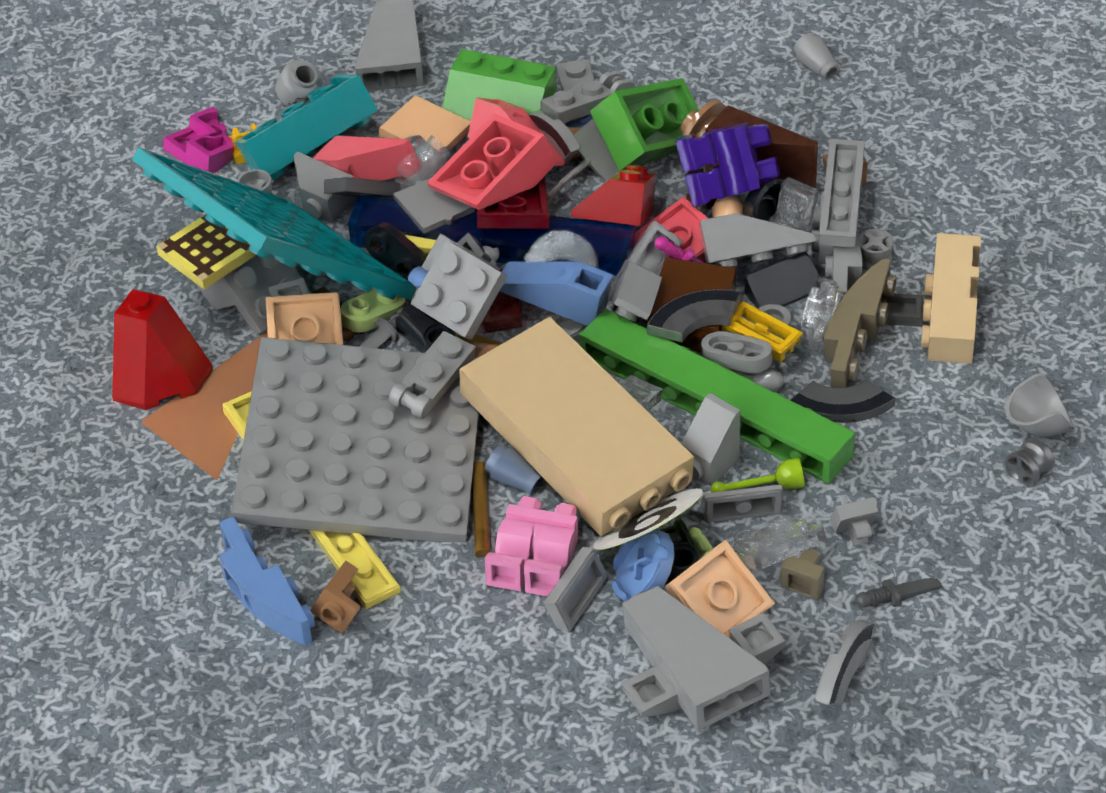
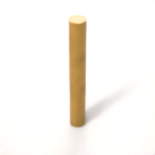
(480, 510)

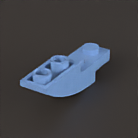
(261, 588)

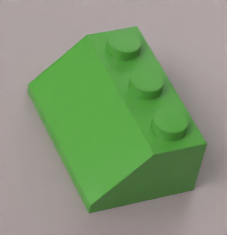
(497, 77)

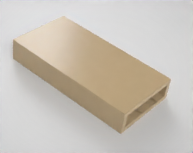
(576, 426)

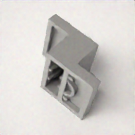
(457, 287)
(248, 288)

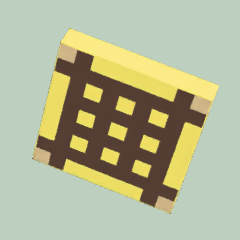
(204, 252)

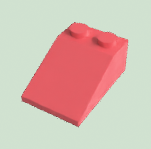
(495, 164)

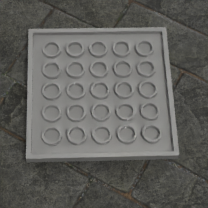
(342, 458)

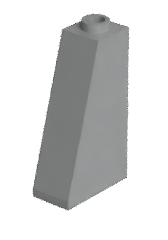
(390, 48)
(698, 660)

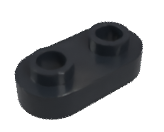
(396, 248)

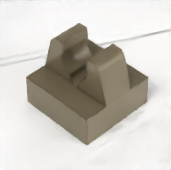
(804, 574)

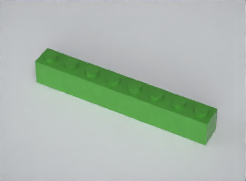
(686, 378)

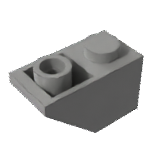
(634, 291)

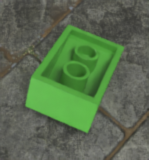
(643, 121)

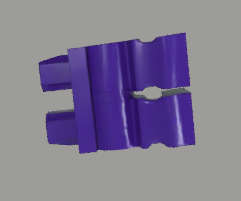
(737, 159)

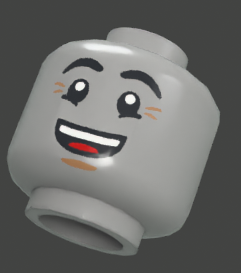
(297, 81)

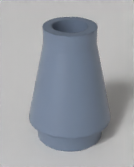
(512, 469)

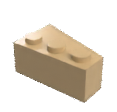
(952, 300)

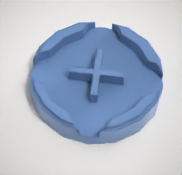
(643, 564)

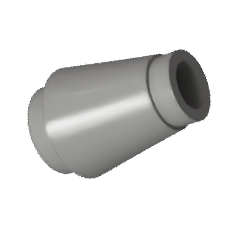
(816, 56)

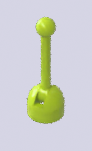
(788, 473)

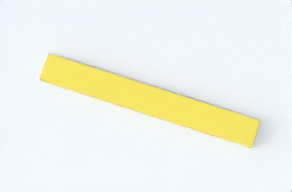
(372, 579)

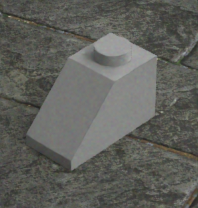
(311, 179)
(713, 439)

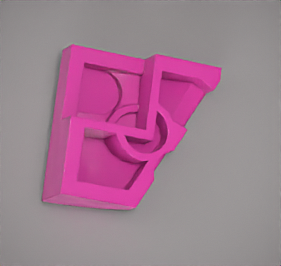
(206, 145)

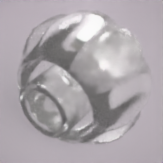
(423, 162)

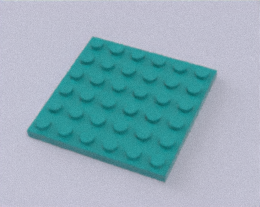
(273, 226)

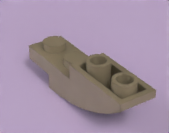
(857, 319)

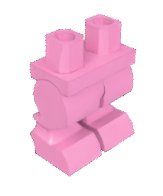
(535, 534)

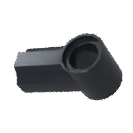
(420, 327)

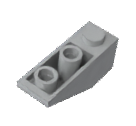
(742, 237)

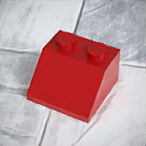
(622, 199)

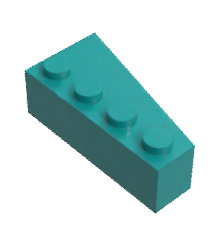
(308, 125)

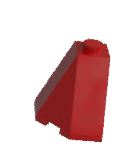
(154, 353)

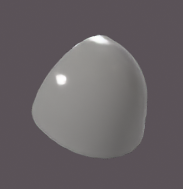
(1038, 408)

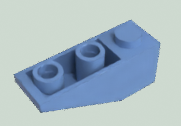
(560, 287)

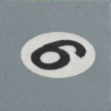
(649, 520)

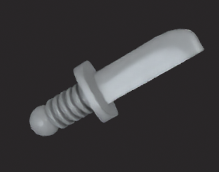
(385, 331)

